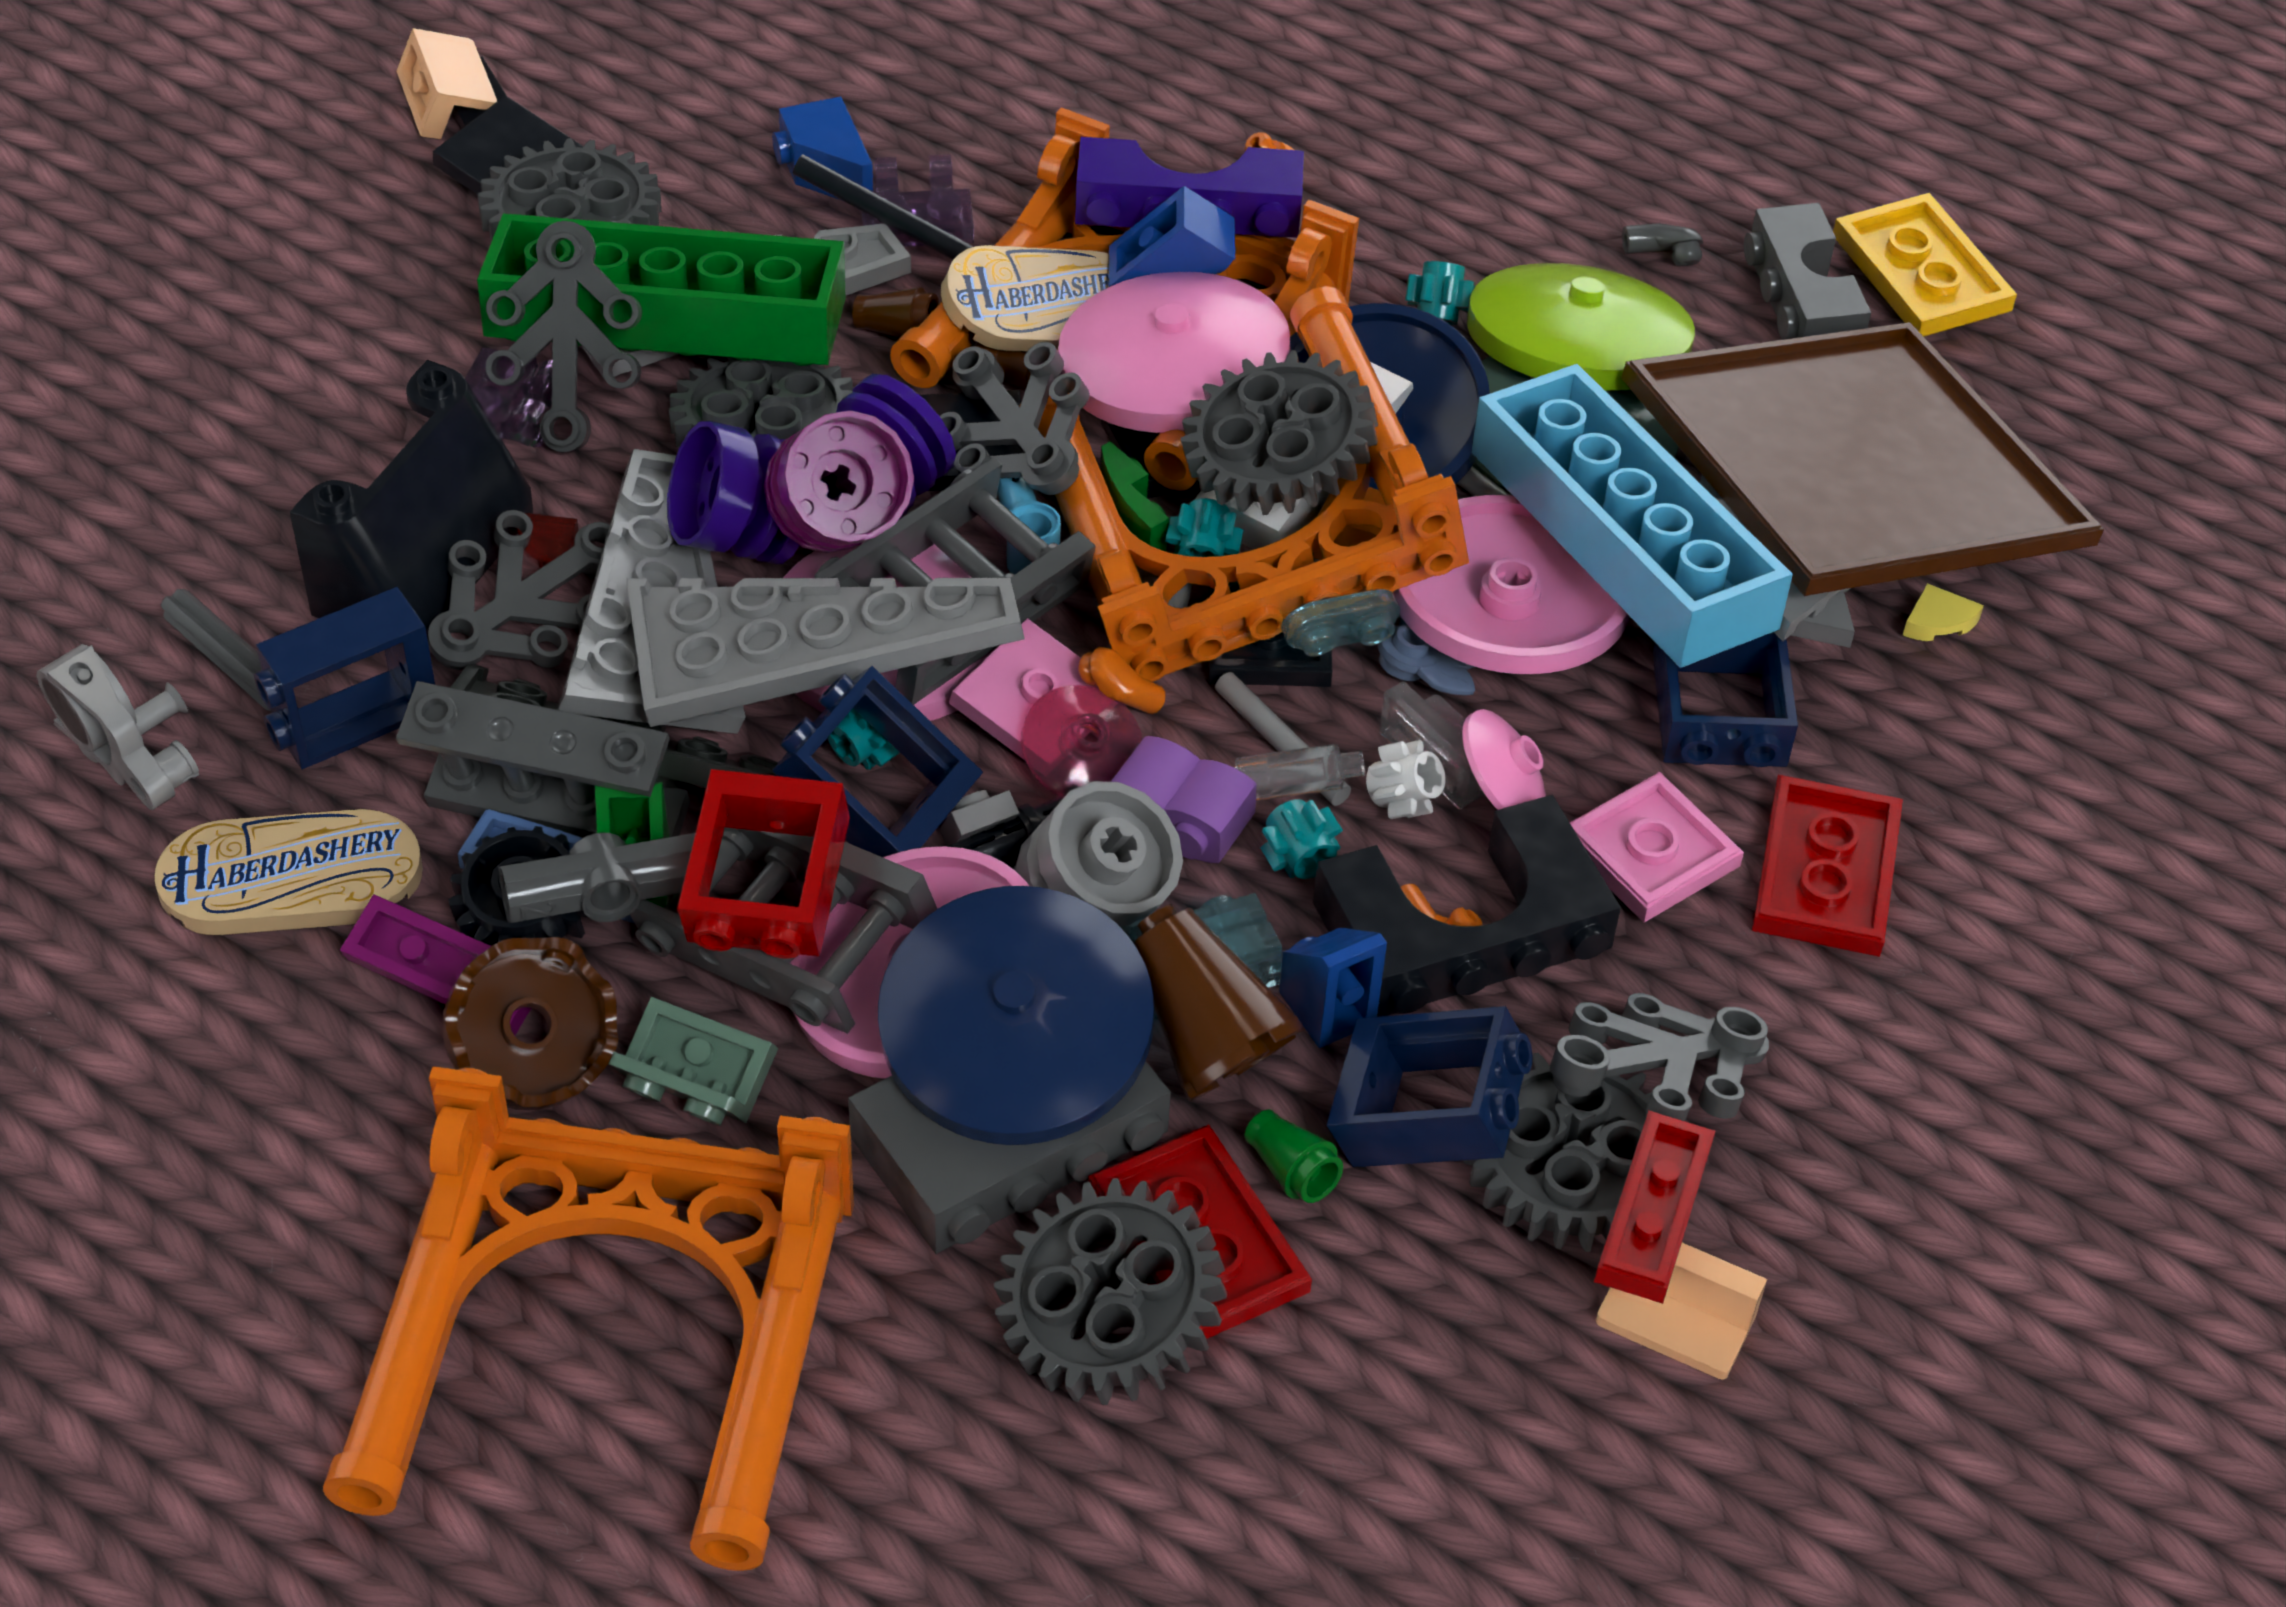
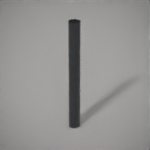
(879, 207)

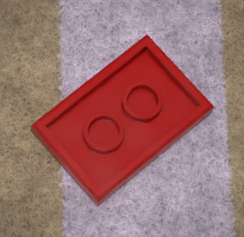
(1828, 865)
(1256, 1256)

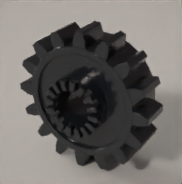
(478, 892)

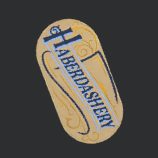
(1020, 293)
(286, 870)

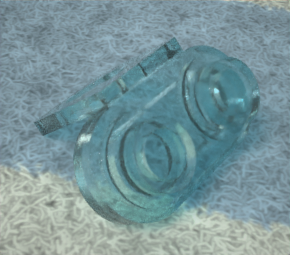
(1342, 621)

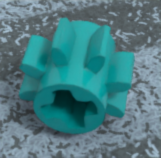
(1440, 290)
(1204, 530)
(860, 742)
(1300, 837)

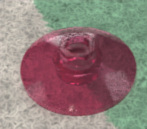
(1056, 747)

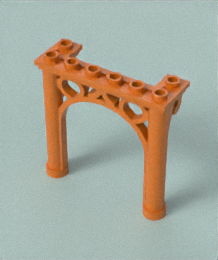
(1289, 268)
(1416, 540)
(486, 1153)

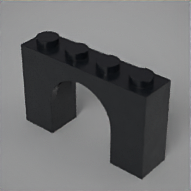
(1559, 917)

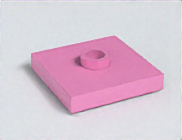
(1012, 680)
(1655, 846)

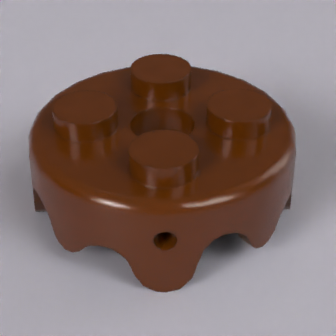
(560, 985)

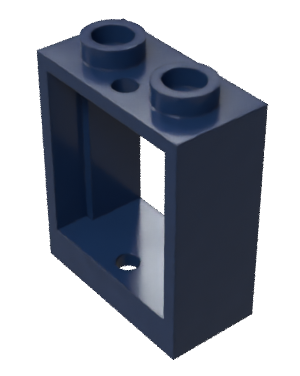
(332, 643)
(911, 734)
(1728, 738)
(1397, 1044)

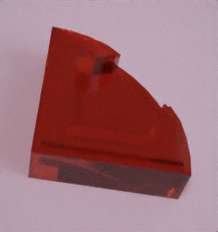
(550, 537)

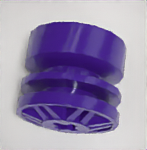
(914, 422)
(720, 496)

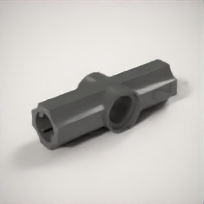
(596, 877)

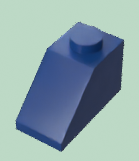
(826, 135)
(1175, 237)
(1333, 981)

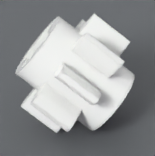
(1405, 779)

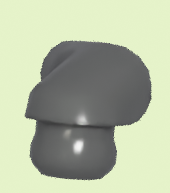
(1664, 237)

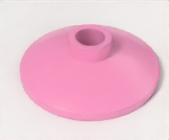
(1502, 760)

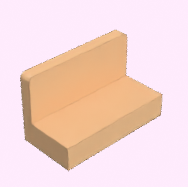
(442, 73)
(1702, 1314)

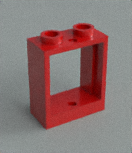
(771, 806)

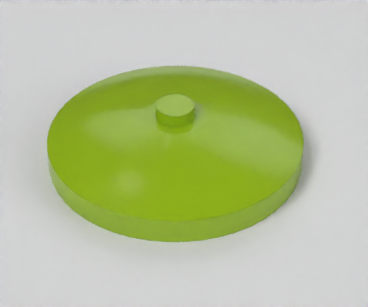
(1575, 314)

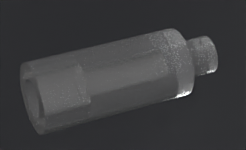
(1301, 770)

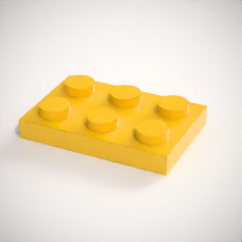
(1924, 264)

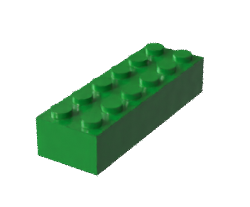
(695, 288)

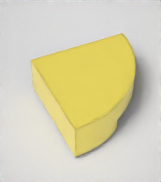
(1941, 614)

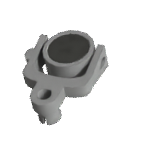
(108, 729)

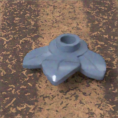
(1411, 658)

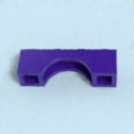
(1123, 185)

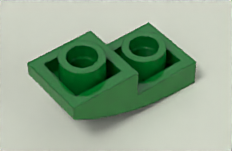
(1128, 488)

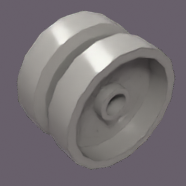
(1106, 850)

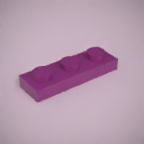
(414, 951)

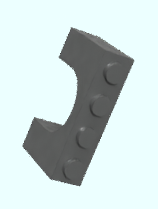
(964, 1185)

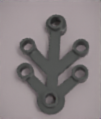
(565, 326)
(1048, 462)
(513, 598)
(1732, 1037)

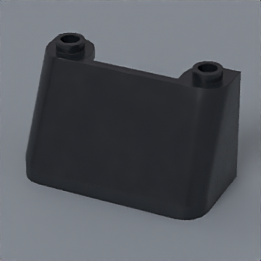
(433, 494)

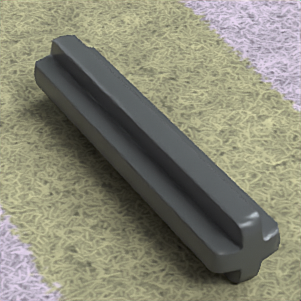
(214, 639)

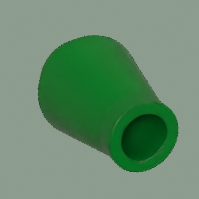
(1297, 1158)

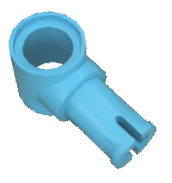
(1038, 516)

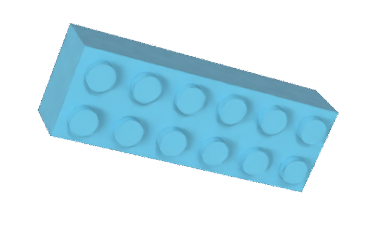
(1631, 515)

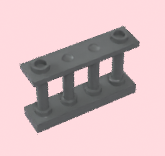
(1039, 587)
(531, 759)
(881, 886)

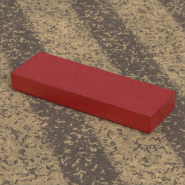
(1655, 1207)

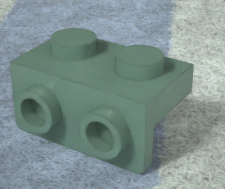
(695, 1060)

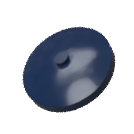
(1444, 375)
(1016, 1015)

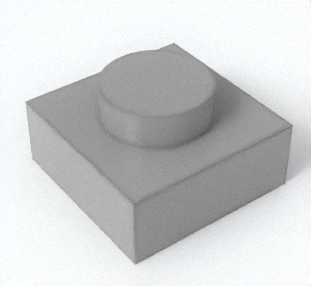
(977, 814)

